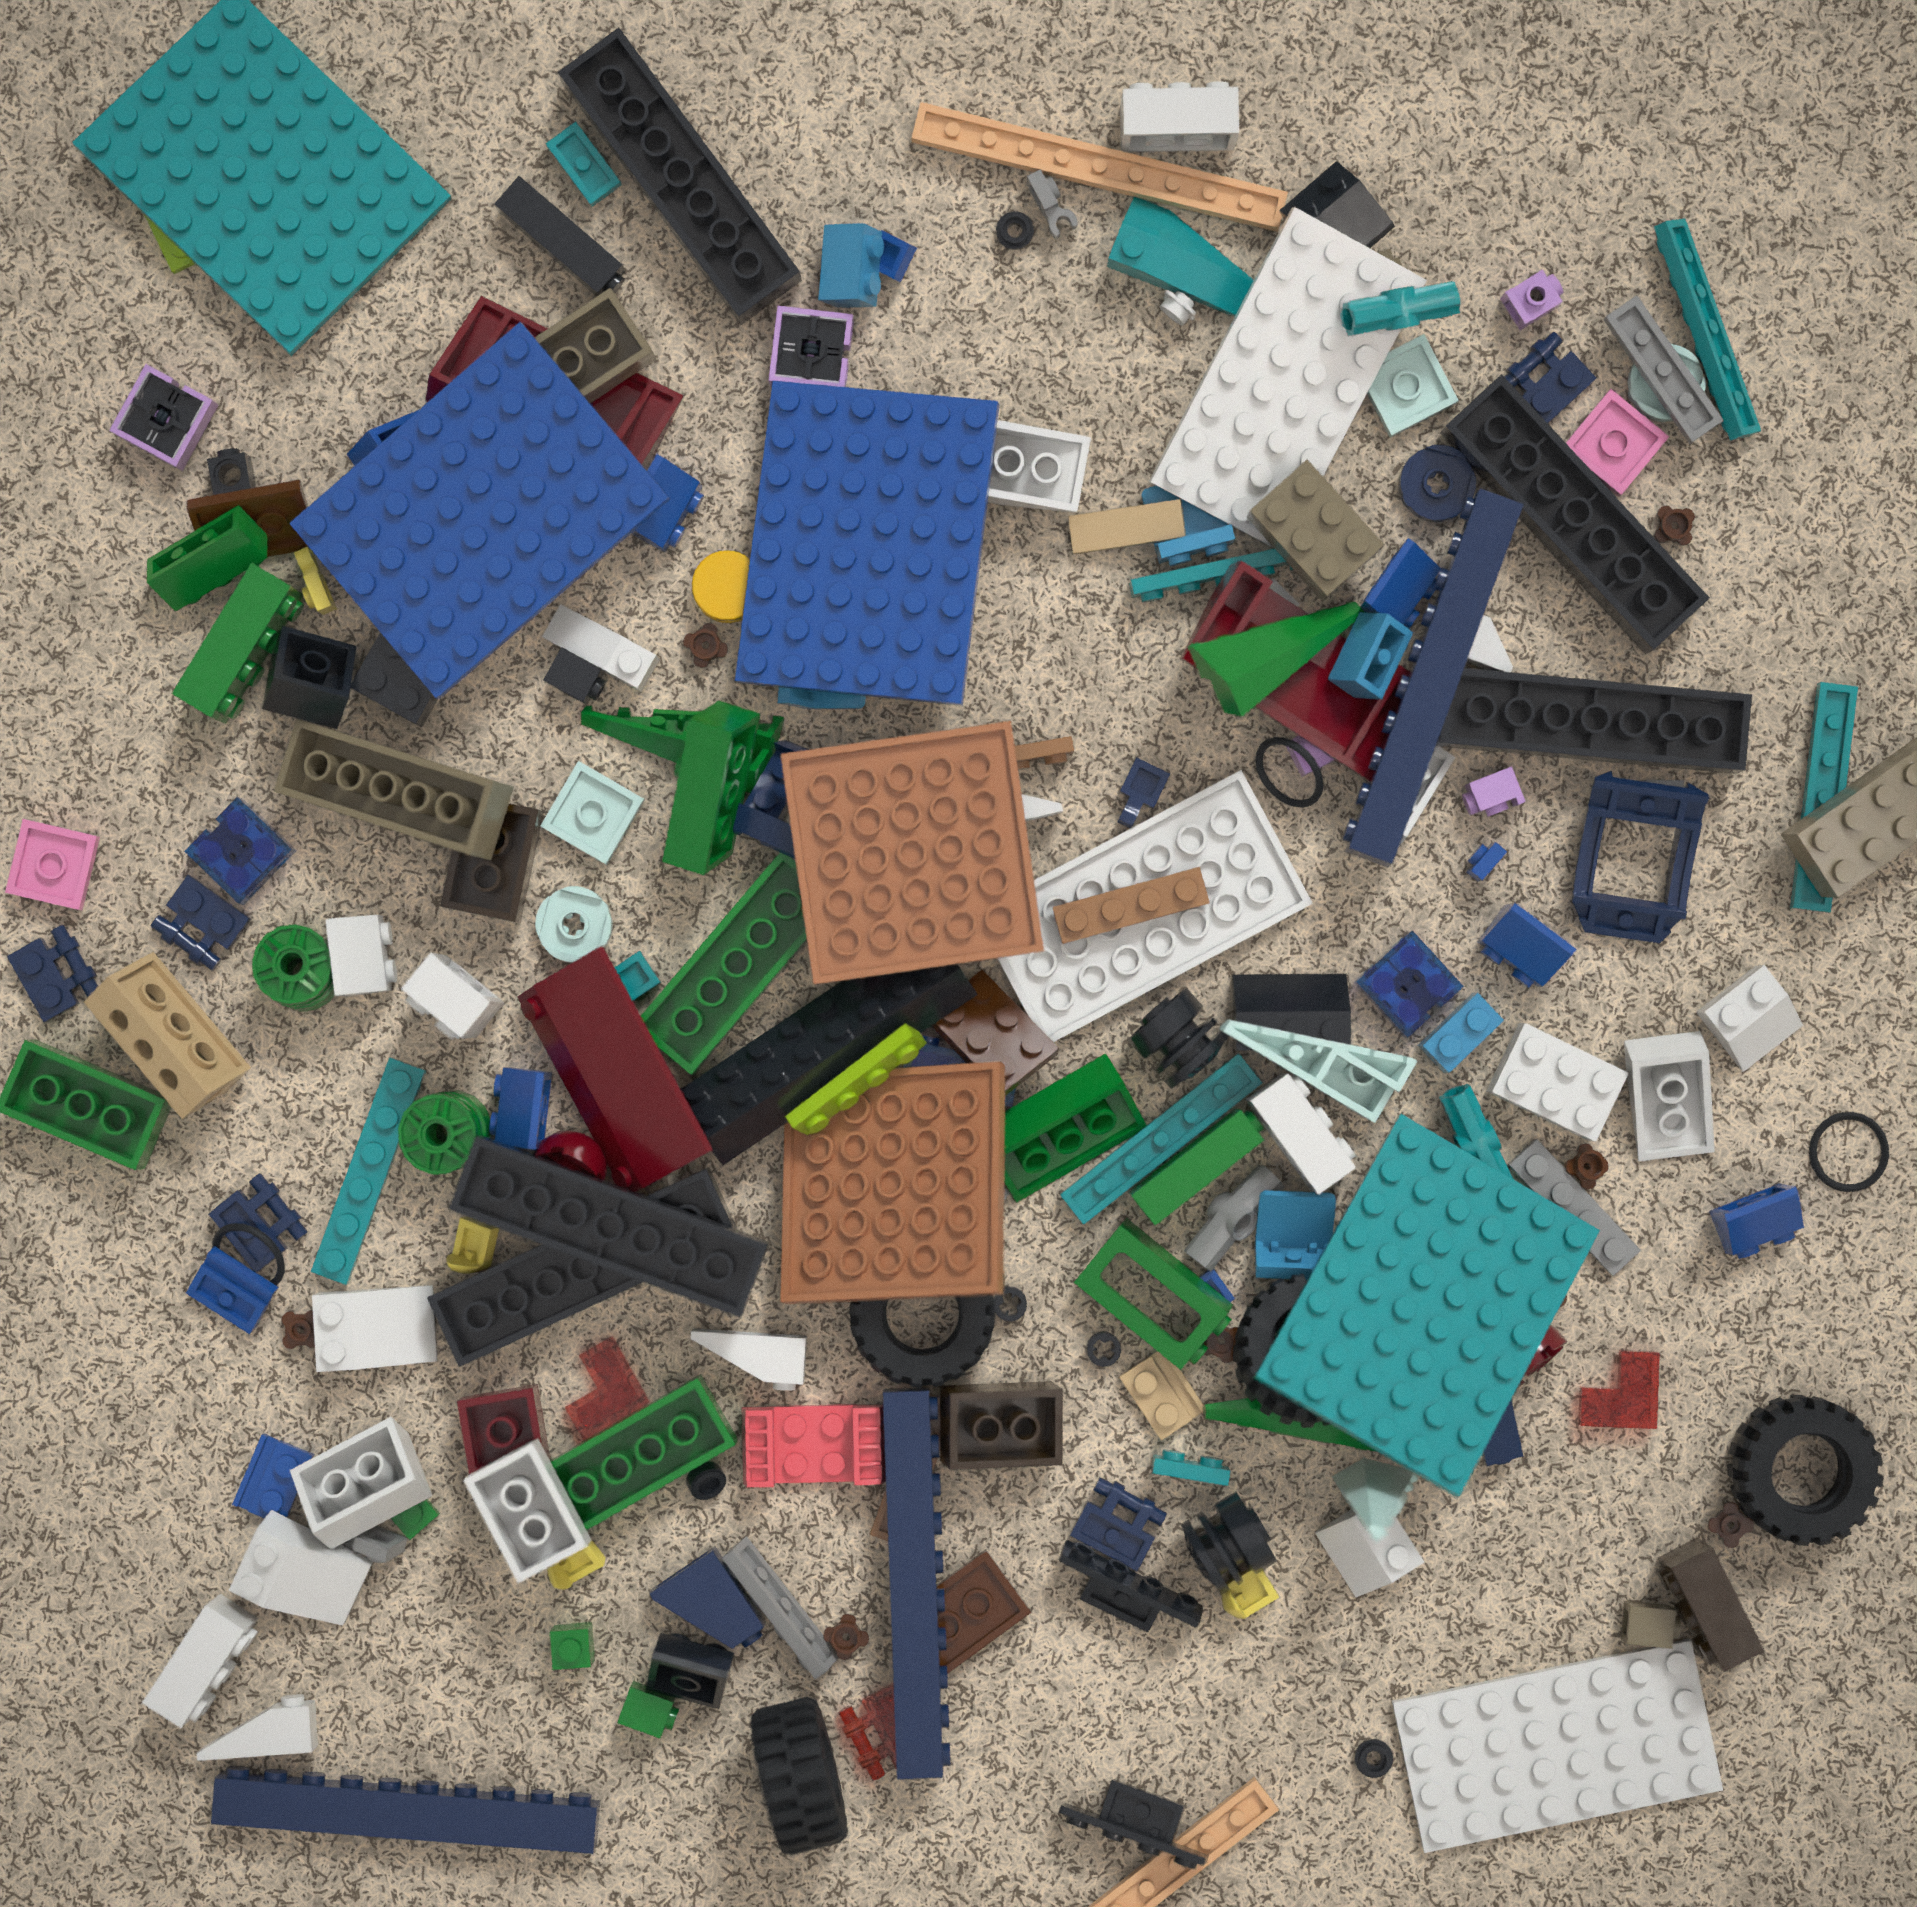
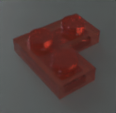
(616, 1392)
(1633, 1402)

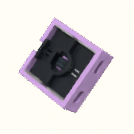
(811, 346)
(163, 417)

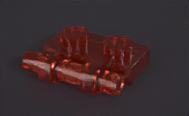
(881, 1715)

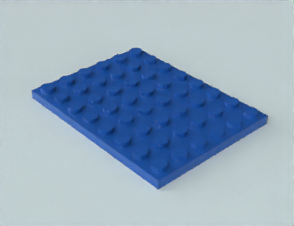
(479, 510)
(867, 542)

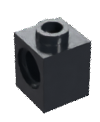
(227, 460)
(575, 676)

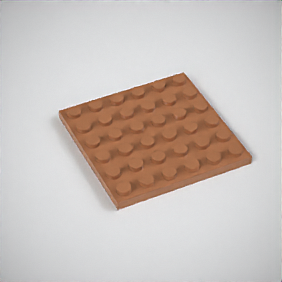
(912, 852)
(899, 1192)

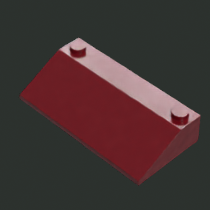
(634, 409)
(1307, 700)
(614, 1071)

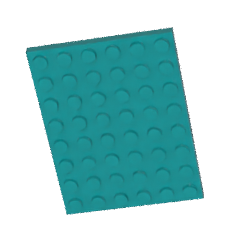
(262, 171)
(1427, 1305)

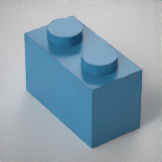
(850, 265)
(1370, 655)
(1460, 1032)

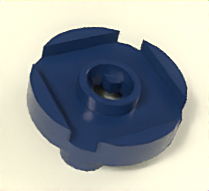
(1425, 465)

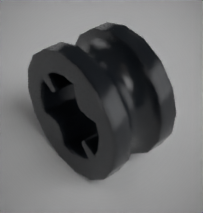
(1021, 1307)
(1102, 1360)

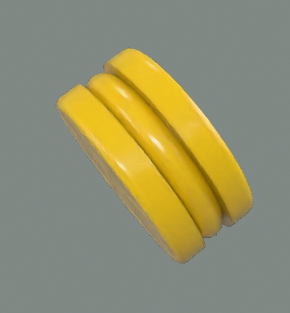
(721, 585)

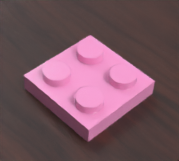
(1616, 442)
(52, 864)

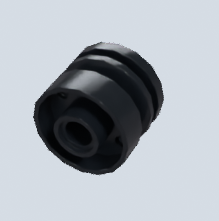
(1175, 1034)
(1229, 1542)

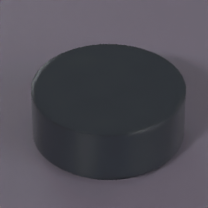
(706, 1481)

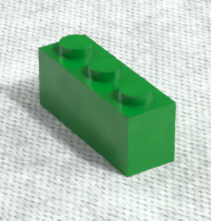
(207, 558)

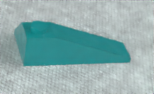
(1174, 257)

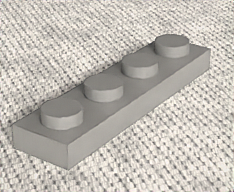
(1663, 369)
(1549, 1179)
(780, 1607)

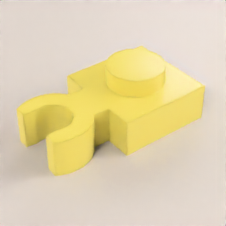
(316, 592)

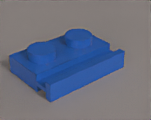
(232, 1290)
(268, 1478)

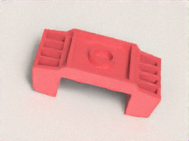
(813, 1444)

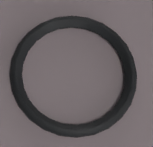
(1309, 759)
(1884, 1152)
(263, 1237)

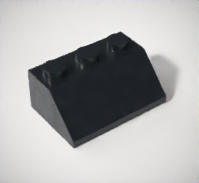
(1294, 1003)

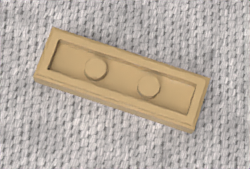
(1127, 526)

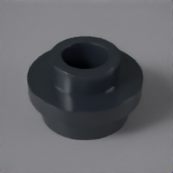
(1010, 219)
(1378, 1769)

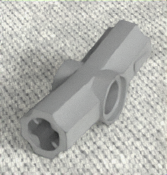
(1231, 1217)

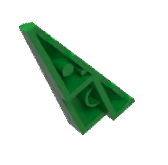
(1257, 661)
(666, 734)
(1248, 1414)

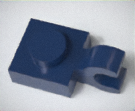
(1142, 787)

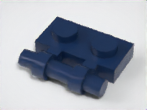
(1558, 386)
(209, 914)
(43, 978)
(244, 1211)
(1112, 1534)

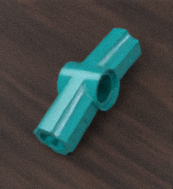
(1400, 308)
(1471, 1128)

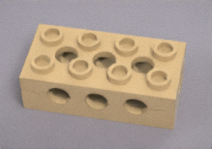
(167, 1035)

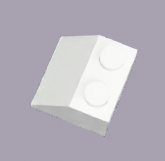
(360, 955)
(1751, 1016)
(1363, 1561)

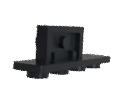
(1126, 1593)
(1140, 1817)

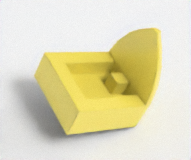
(473, 1246)
(576, 1566)
(1250, 1595)

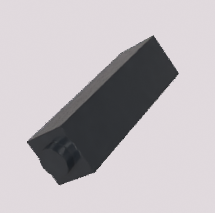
(560, 238)

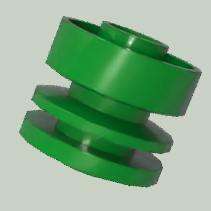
(275, 962)
(423, 1136)

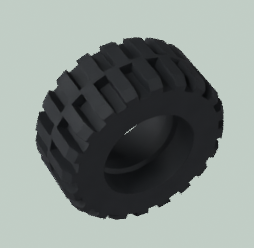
(1255, 1338)
(928, 1365)
(1854, 1481)
(798, 1776)

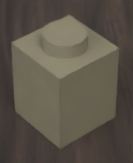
(1650, 1624)

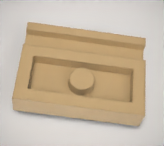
(1162, 1394)

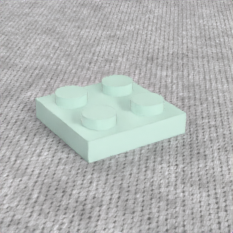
(1410, 387)
(592, 812)

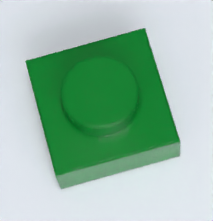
(415, 1518)

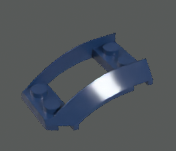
(1646, 804)
(767, 806)

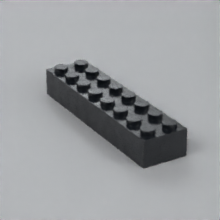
(680, 176)
(1575, 515)
(1599, 721)
(789, 1063)
(609, 1225)
(548, 1284)

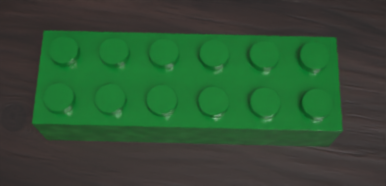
(730, 968)
(644, 1451)

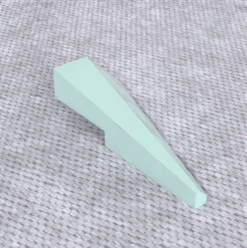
(1345, 1072)
(1375, 1492)

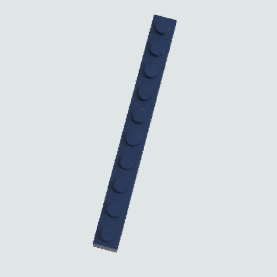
(1433, 677)
(913, 1583)
(405, 1811)

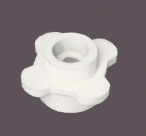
(1178, 307)

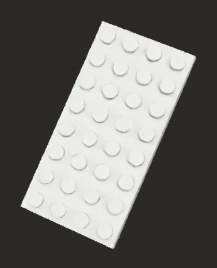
(1282, 374)
(1247, 889)
(1557, 1745)

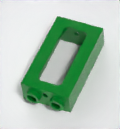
(1197, 1164)
(1171, 1273)

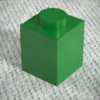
(572, 1646)
(648, 1711)

